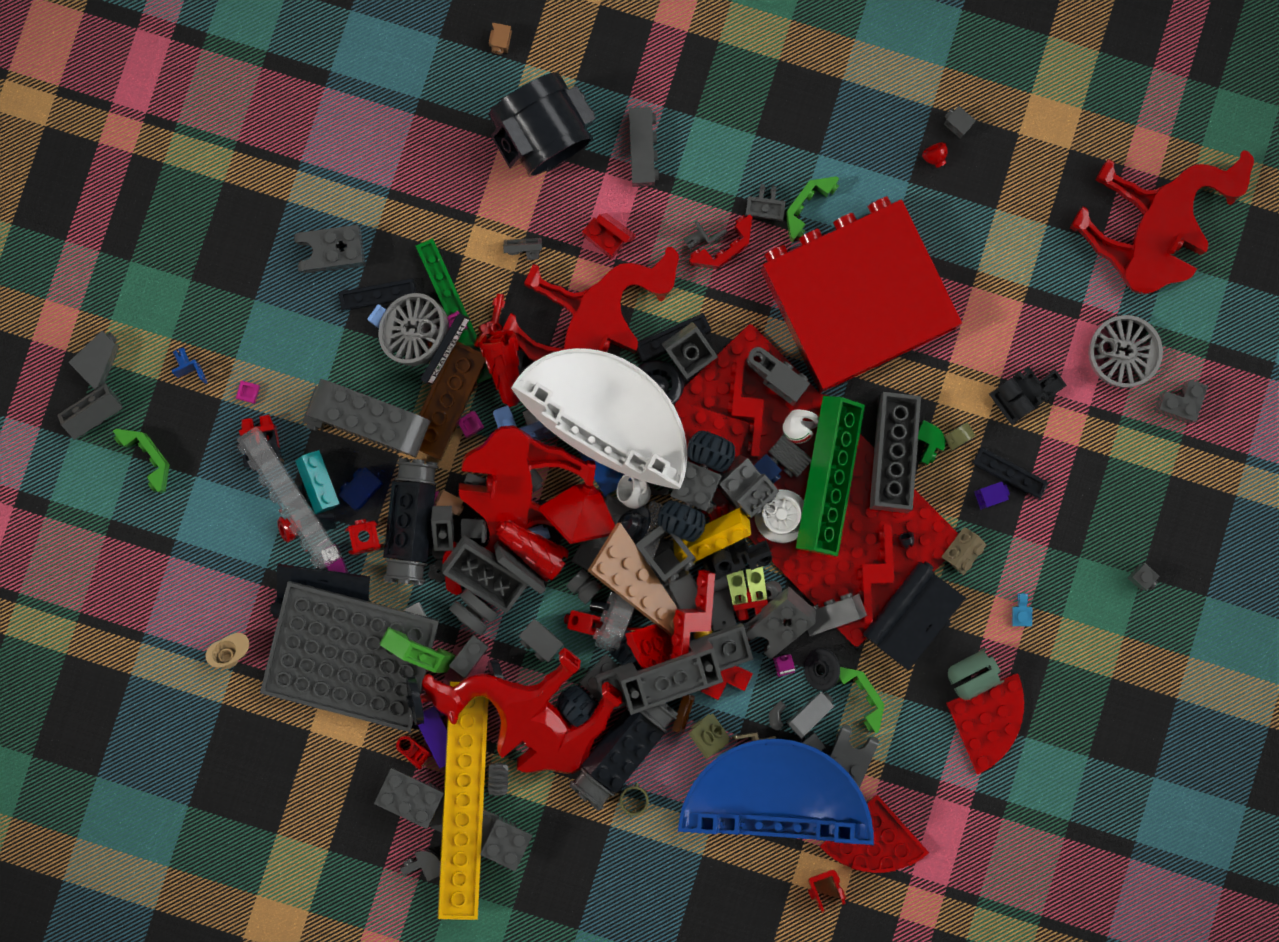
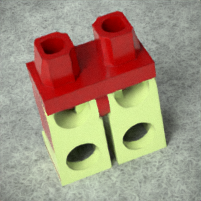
(751, 597)

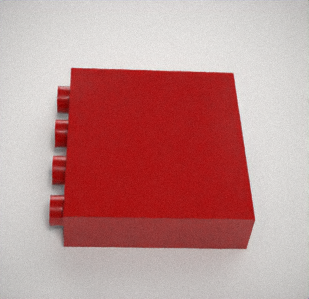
(859, 293)

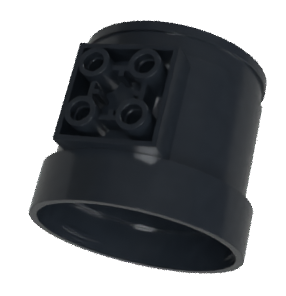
(541, 124)

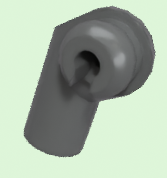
(774, 716)

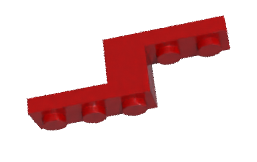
(746, 408)
(876, 573)
(694, 619)

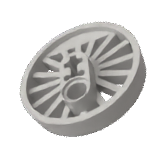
(408, 337)
(1153, 356)

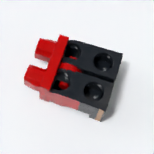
(269, 431)

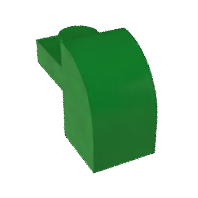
(933, 439)

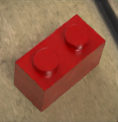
(602, 238)

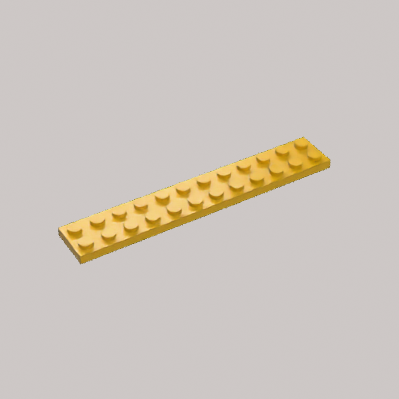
(463, 812)

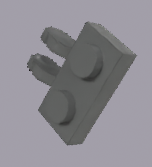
(765, 208)

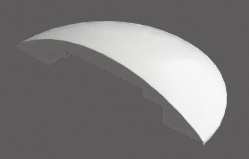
(607, 413)

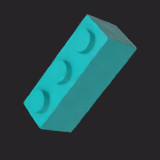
(317, 482)

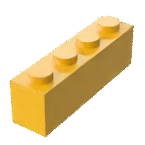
(717, 535)

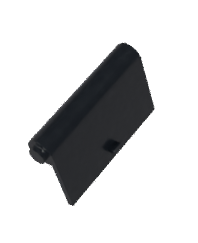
(338, 582)
(904, 621)

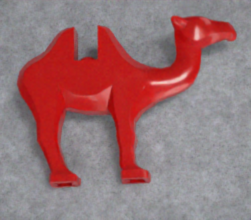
(1165, 223)
(598, 309)
(507, 496)
(530, 716)

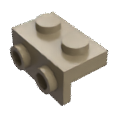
(964, 550)

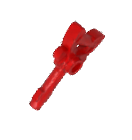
(492, 325)

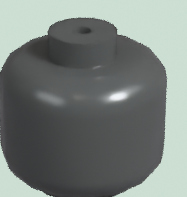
(773, 589)

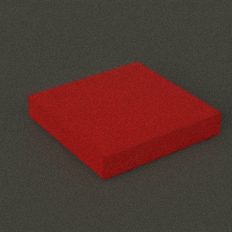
(616, 227)

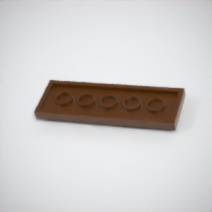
(449, 397)

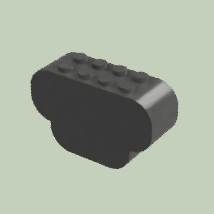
(368, 418)

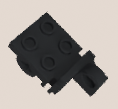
(1023, 393)
(735, 557)

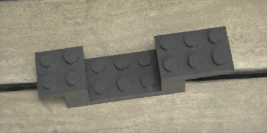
(681, 674)
(424, 806)

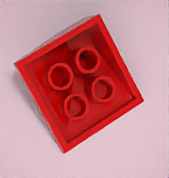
(579, 514)

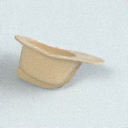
(227, 651)

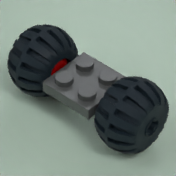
(698, 486)
(575, 702)

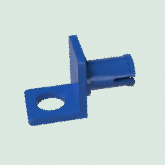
(187, 366)

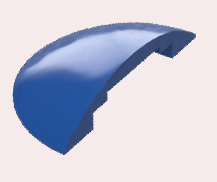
(777, 792)

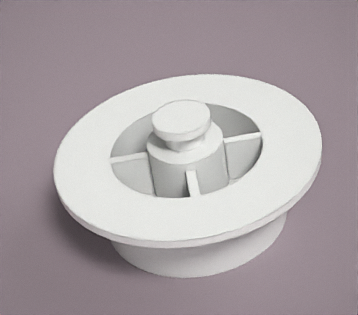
(781, 518)

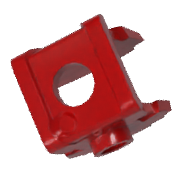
(363, 547)
(814, 894)

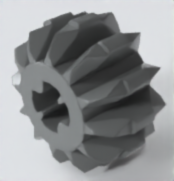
(497, 779)

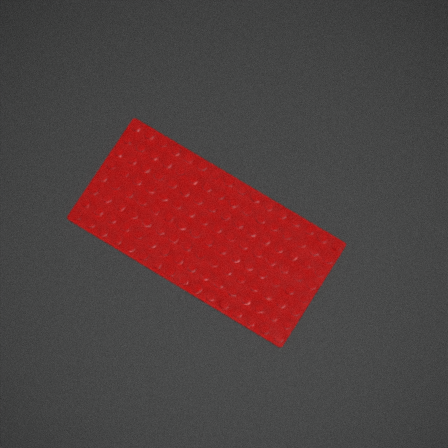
(816, 574)

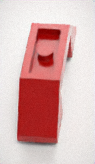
(703, 258)

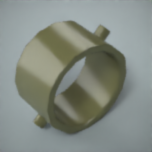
(959, 436)
(632, 814)

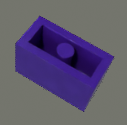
(992, 495)

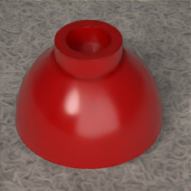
(936, 154)
(285, 532)

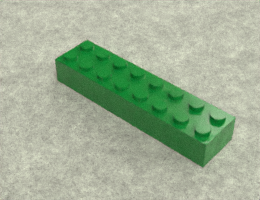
(830, 475)

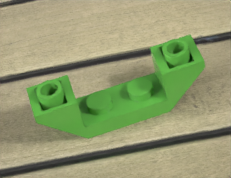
(824, 186)
(159, 477)
(415, 653)
(874, 717)

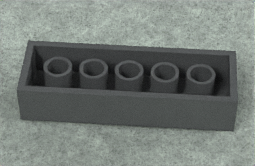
(895, 452)

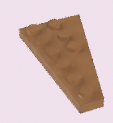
(630, 576)

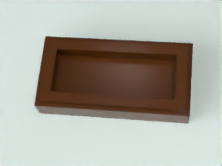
(683, 713)

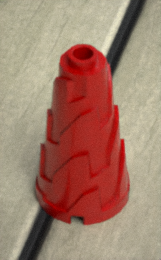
(502, 362)
(535, 550)

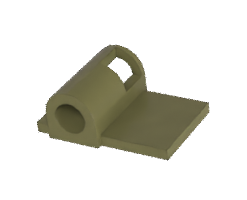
(709, 735)

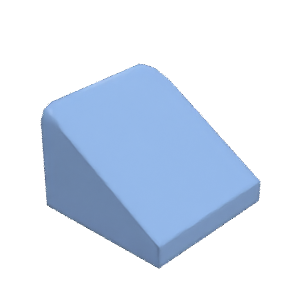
(376, 315)

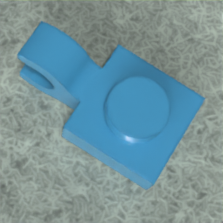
(1022, 614)

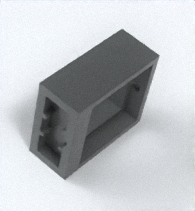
(672, 575)

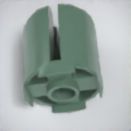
(978, 684)

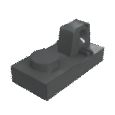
(531, 246)

